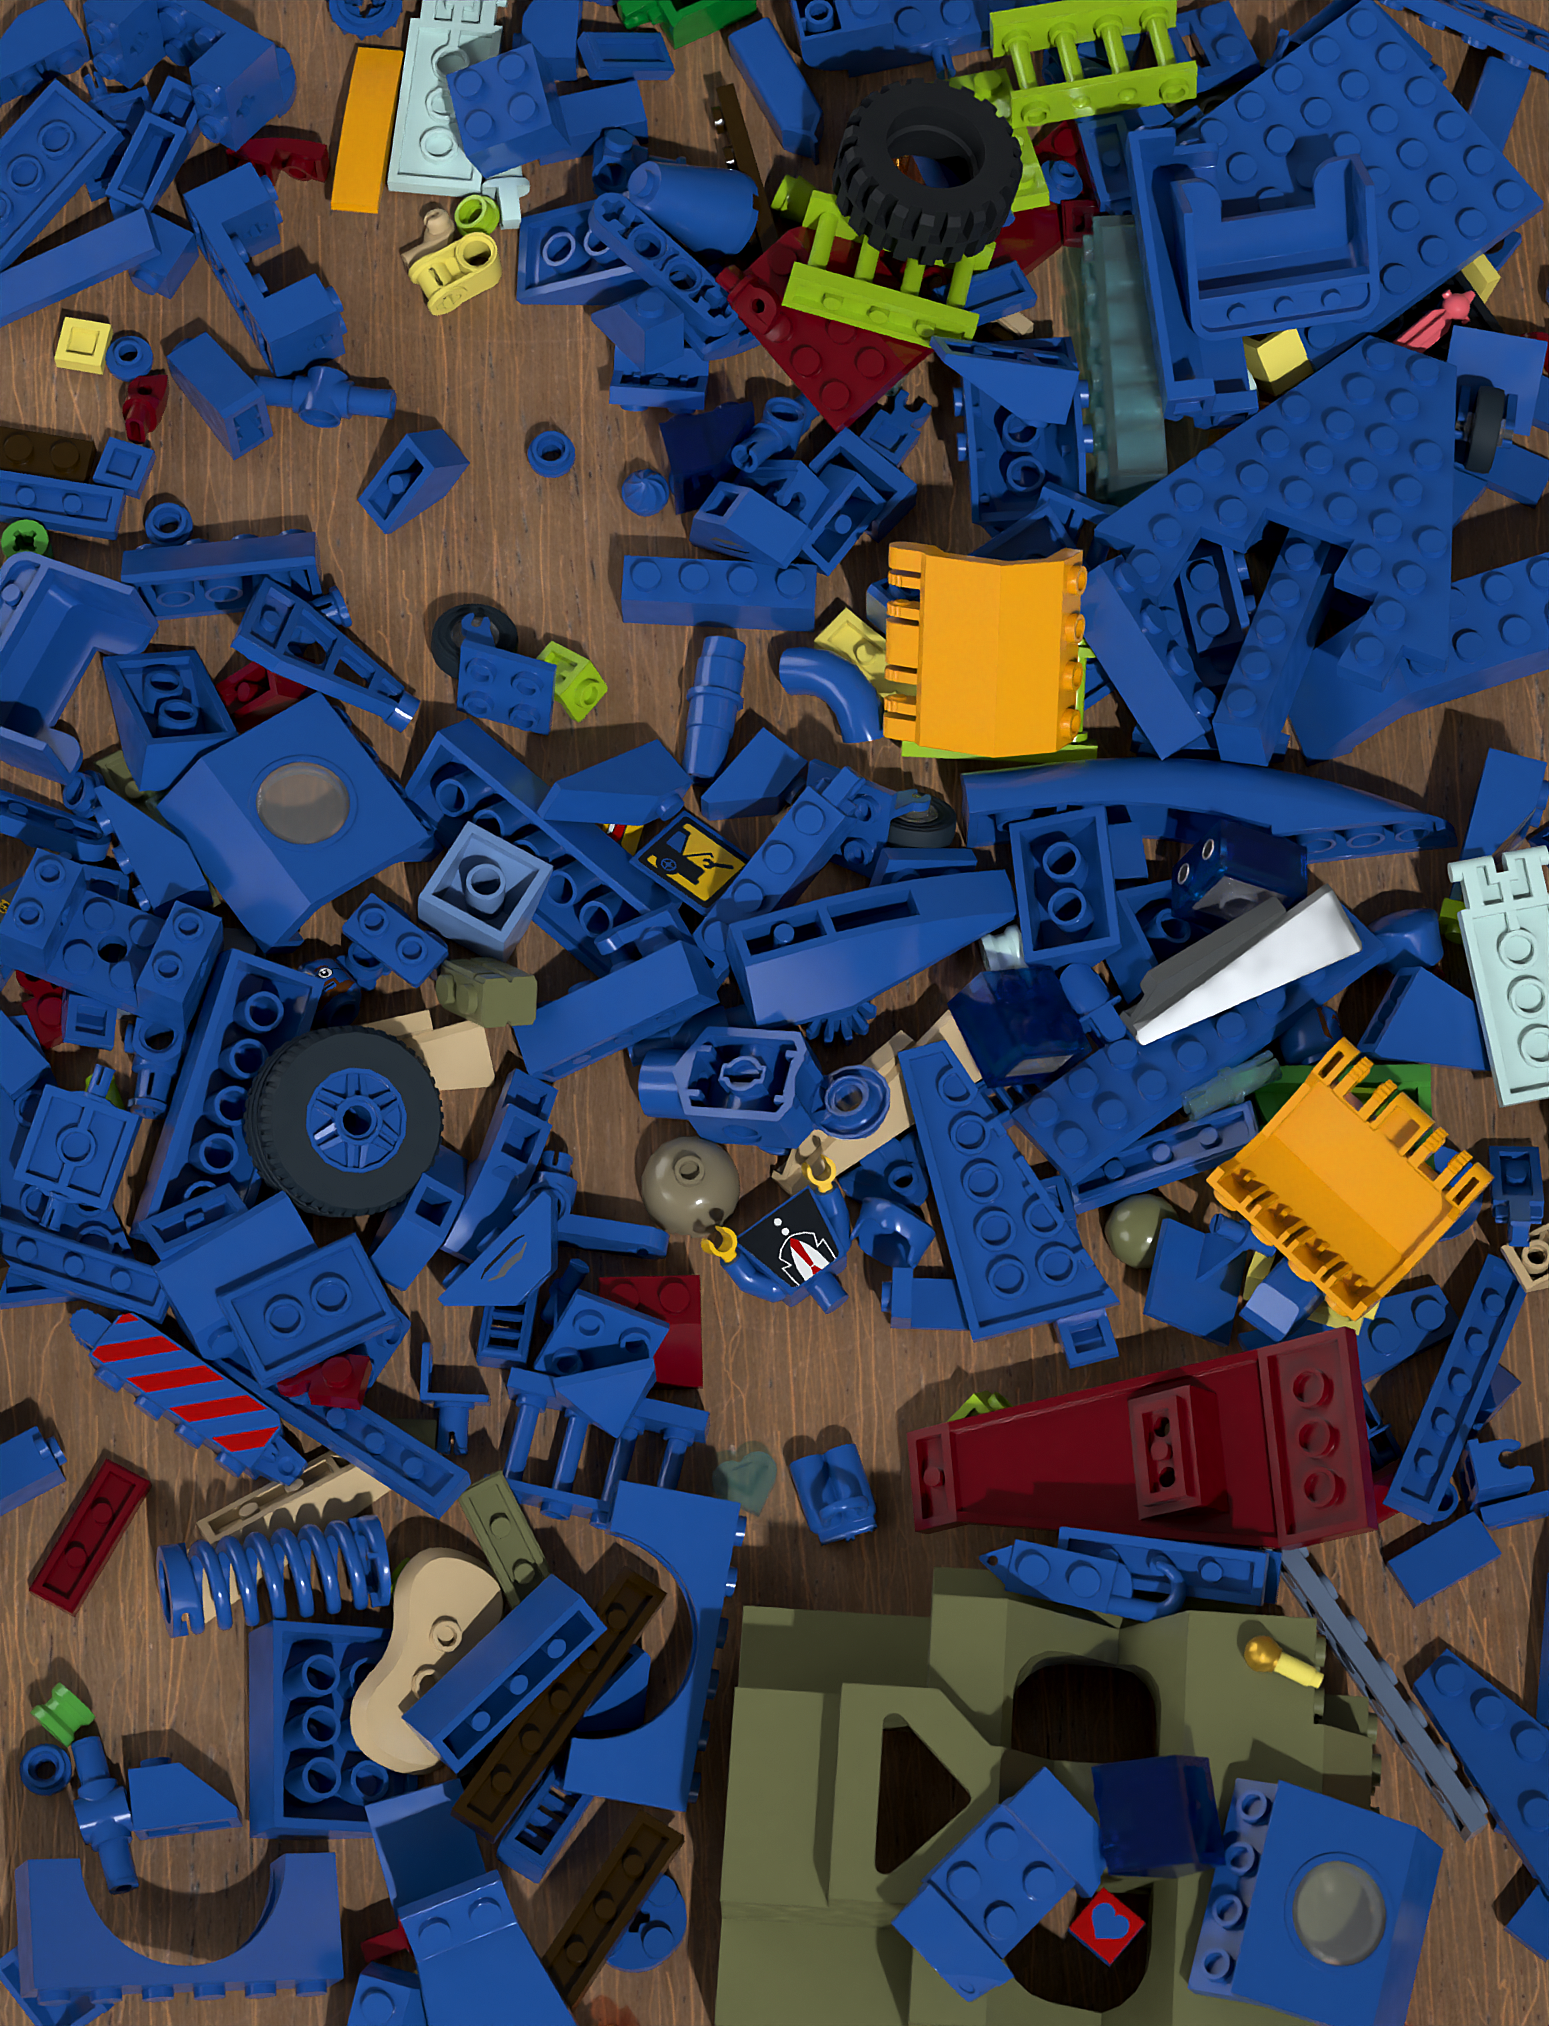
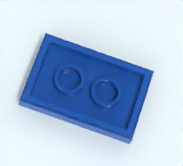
(308, 1310)

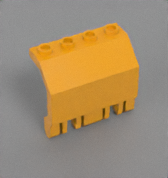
(986, 649)
(1345, 1185)

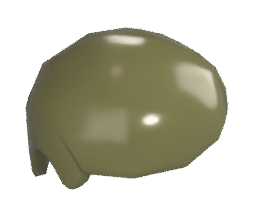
(1135, 1228)

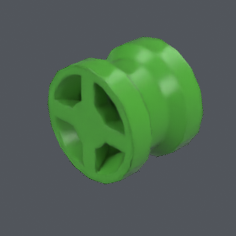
(25, 532)
(62, 1714)

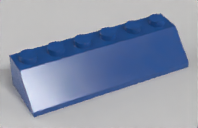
(591, 883)
(243, 1019)

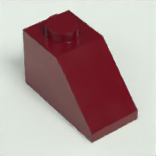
(259, 694)

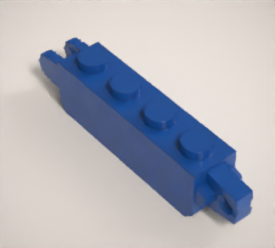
(784, 862)

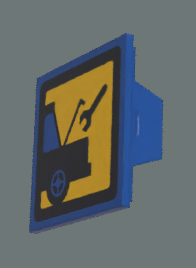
(691, 862)

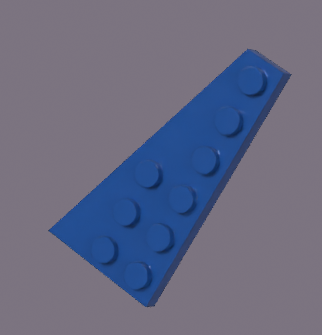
(27, 1204)
(1002, 1229)
(1500, 1752)

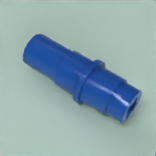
(713, 708)

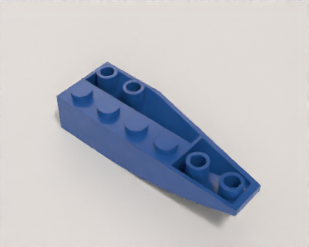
(859, 943)

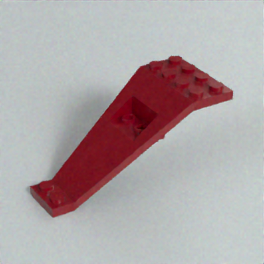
(851, 367)
(1258, 1441)

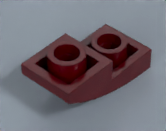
(296, 157)

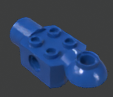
(760, 1089)

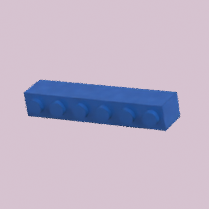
(1277, 649)

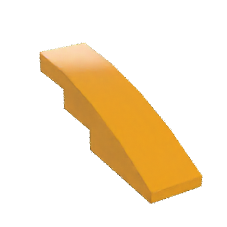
(367, 130)

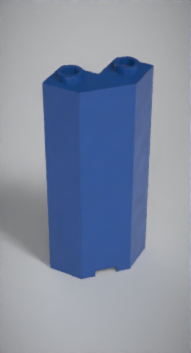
(1193, 374)

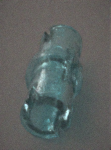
(1231, 1086)

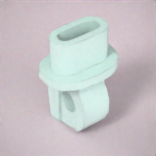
(507, 190)

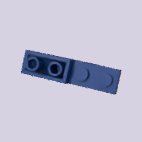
(504, 1163)

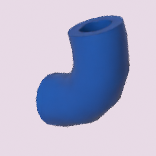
(839, 685)

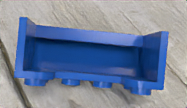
(1278, 264)
(48, 635)

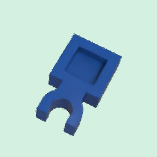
(896, 433)

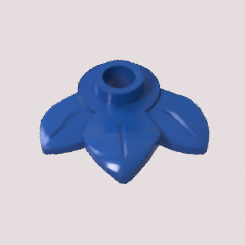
(888, 1167)

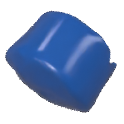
(1409, 938)
(892, 1233)

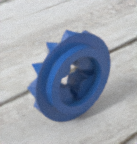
(380, 18)

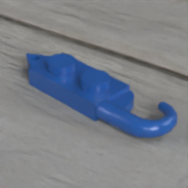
(1103, 147)
(1081, 1580)

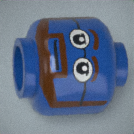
(339, 996)

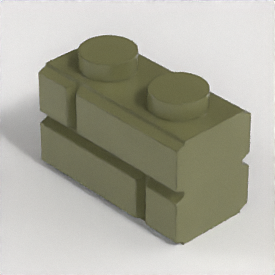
(487, 992)

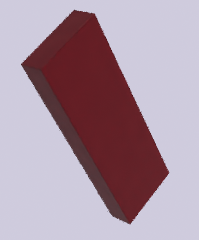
(90, 1537)

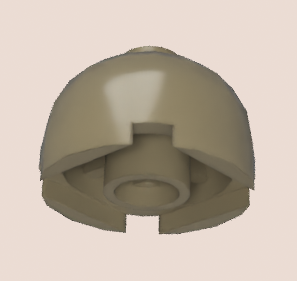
(690, 1186)

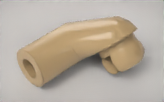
(437, 236)

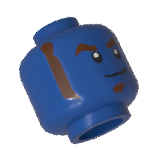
(1310, 1037)

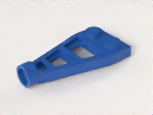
(265, 637)

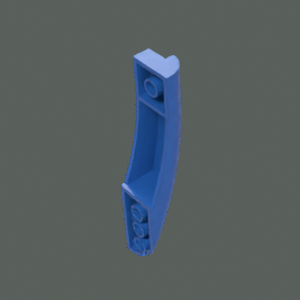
(1188, 796)

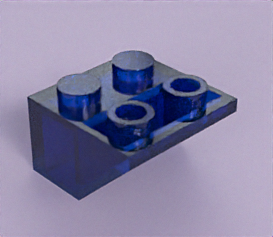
(699, 451)
(1158, 1816)

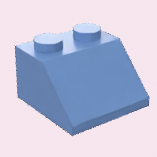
(484, 893)

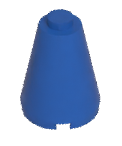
(697, 205)

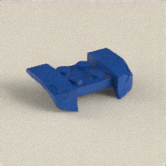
(1002, 1884)

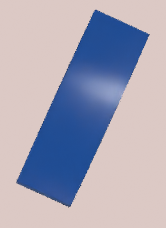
(157, 148)

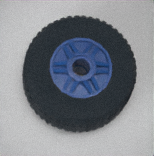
(299, 1128)

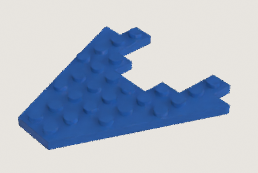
(1343, 457)

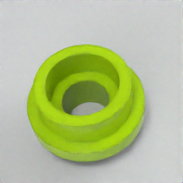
(477, 215)

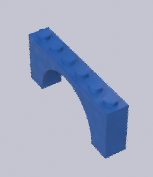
(695, 1544)
(73, 1953)

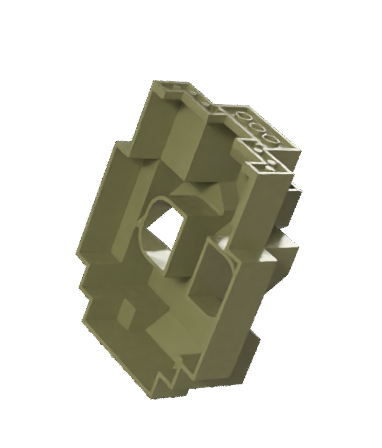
(817, 1687)

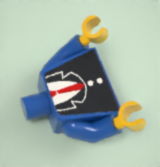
(793, 1247)

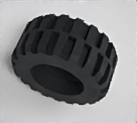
(934, 124)

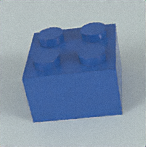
(508, 110)

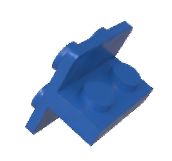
(1218, 601)

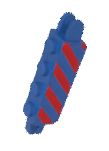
(188, 1394)

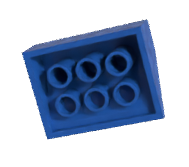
(302, 1757)

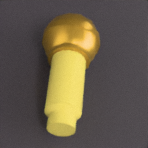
(1265, 1655)

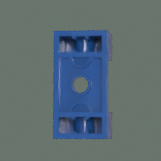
(228, 63)
(237, 220)
(60, 927)

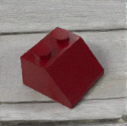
(676, 1302)

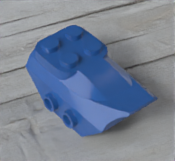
(1015, 460)

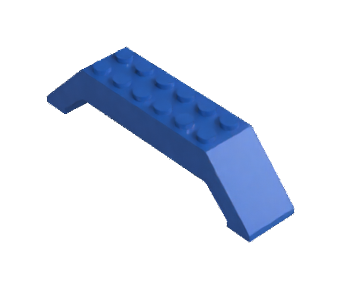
(1493, 638)

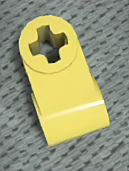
(454, 274)

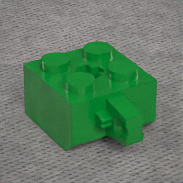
(685, 19)

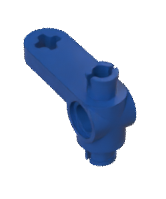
(591, 1232)

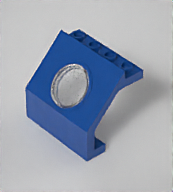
(294, 819)
(1316, 1908)

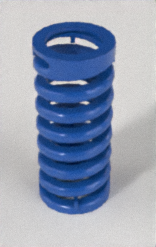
(182, 1576)

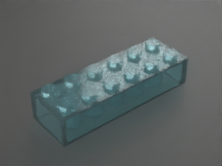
(1122, 364)

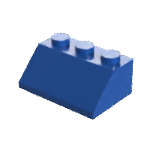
(1066, 889)
(224, 1260)

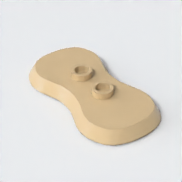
(439, 1615)

